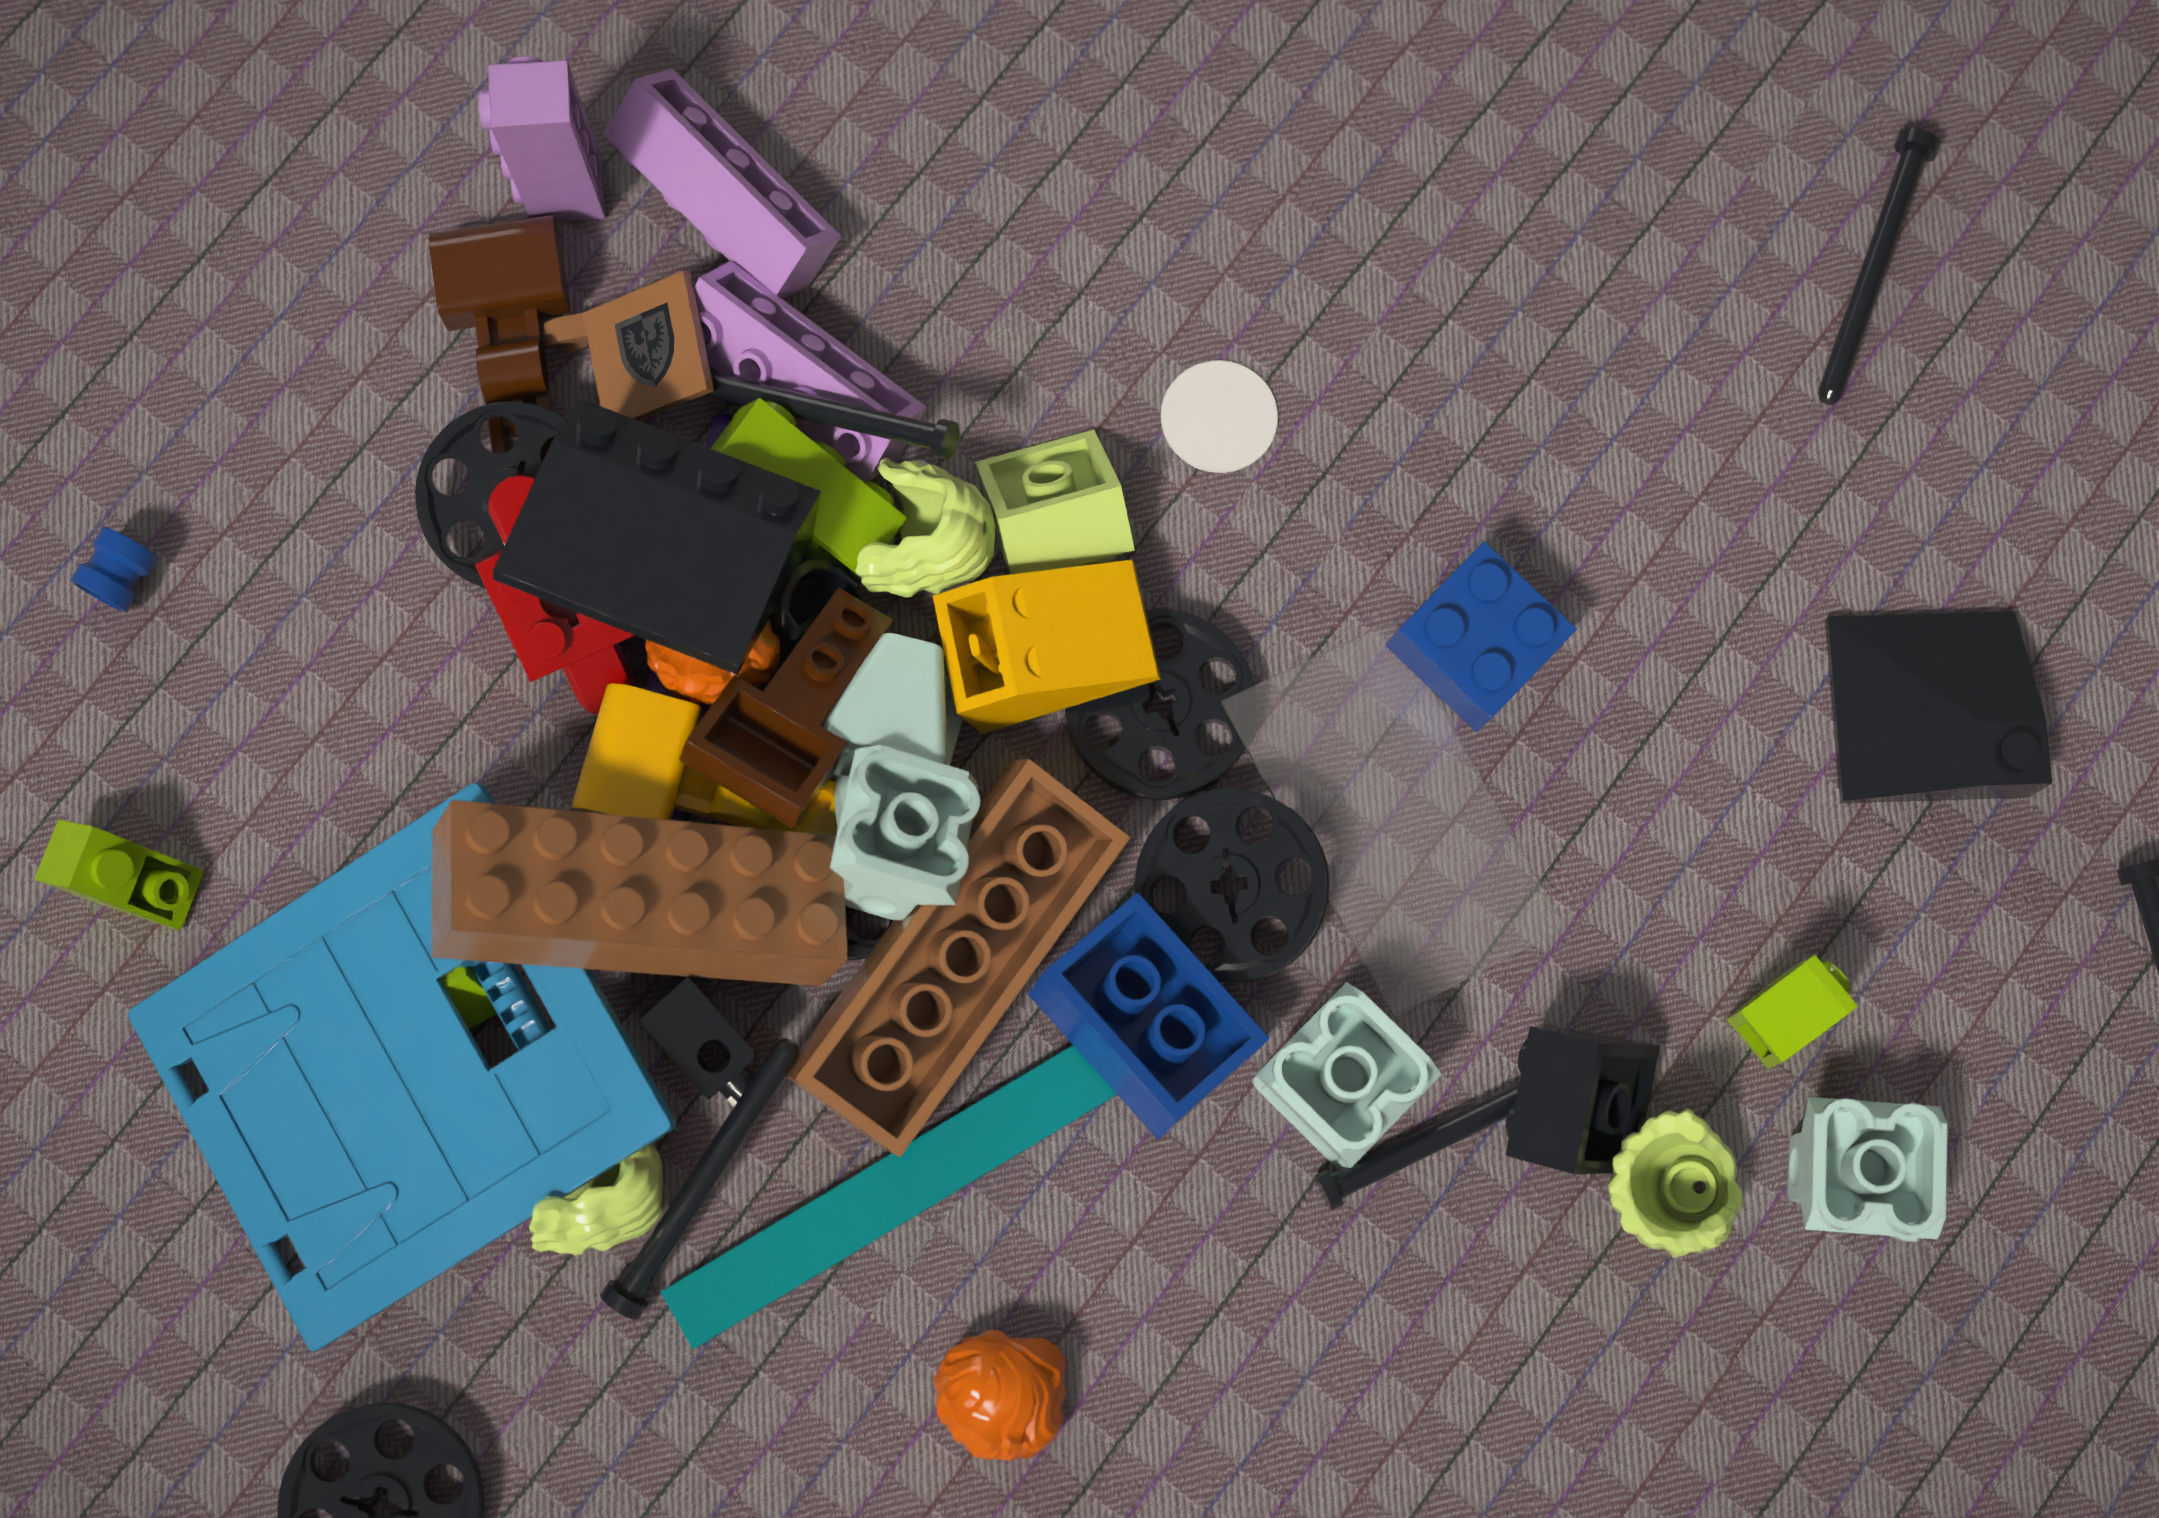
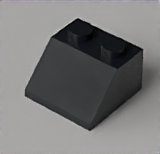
(1578, 1098)

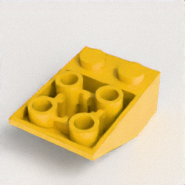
(1044, 641)

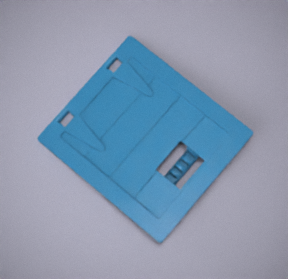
(363, 1105)

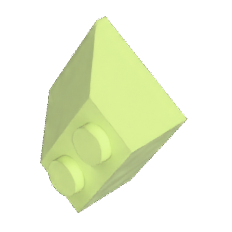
(1056, 505)

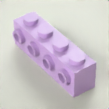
(543, 139)
(720, 183)
(770, 342)

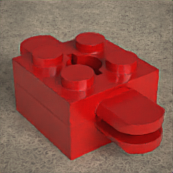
(546, 633)

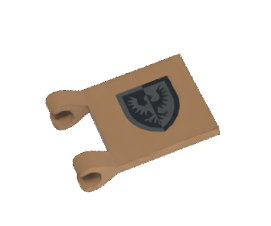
(641, 347)

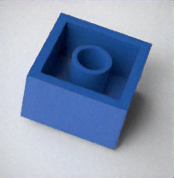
(1480, 637)

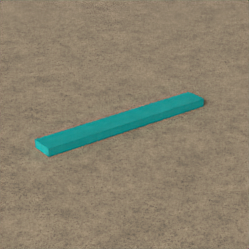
(885, 1196)

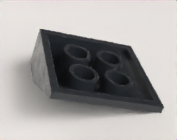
(1935, 708)

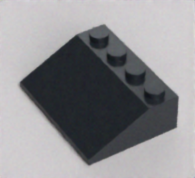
(658, 536)

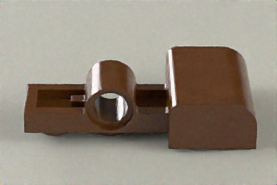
(502, 285)
(772, 740)

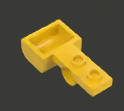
(638, 773)

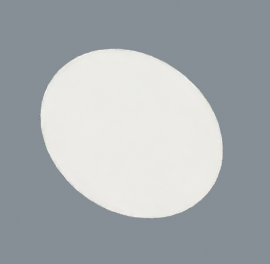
(1219, 416)

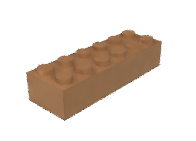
(635, 895)
(955, 969)

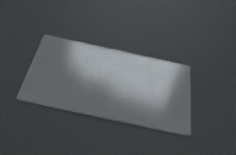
(1403, 817)

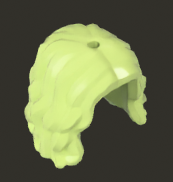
(942, 540)
(1657, 1183)
(605, 1210)

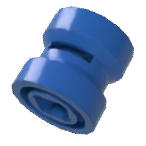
(114, 569)

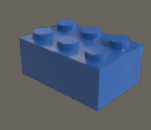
(1147, 1015)

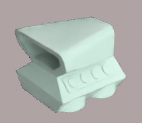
(898, 703)
(902, 831)
(1346, 1076)
(1870, 1168)

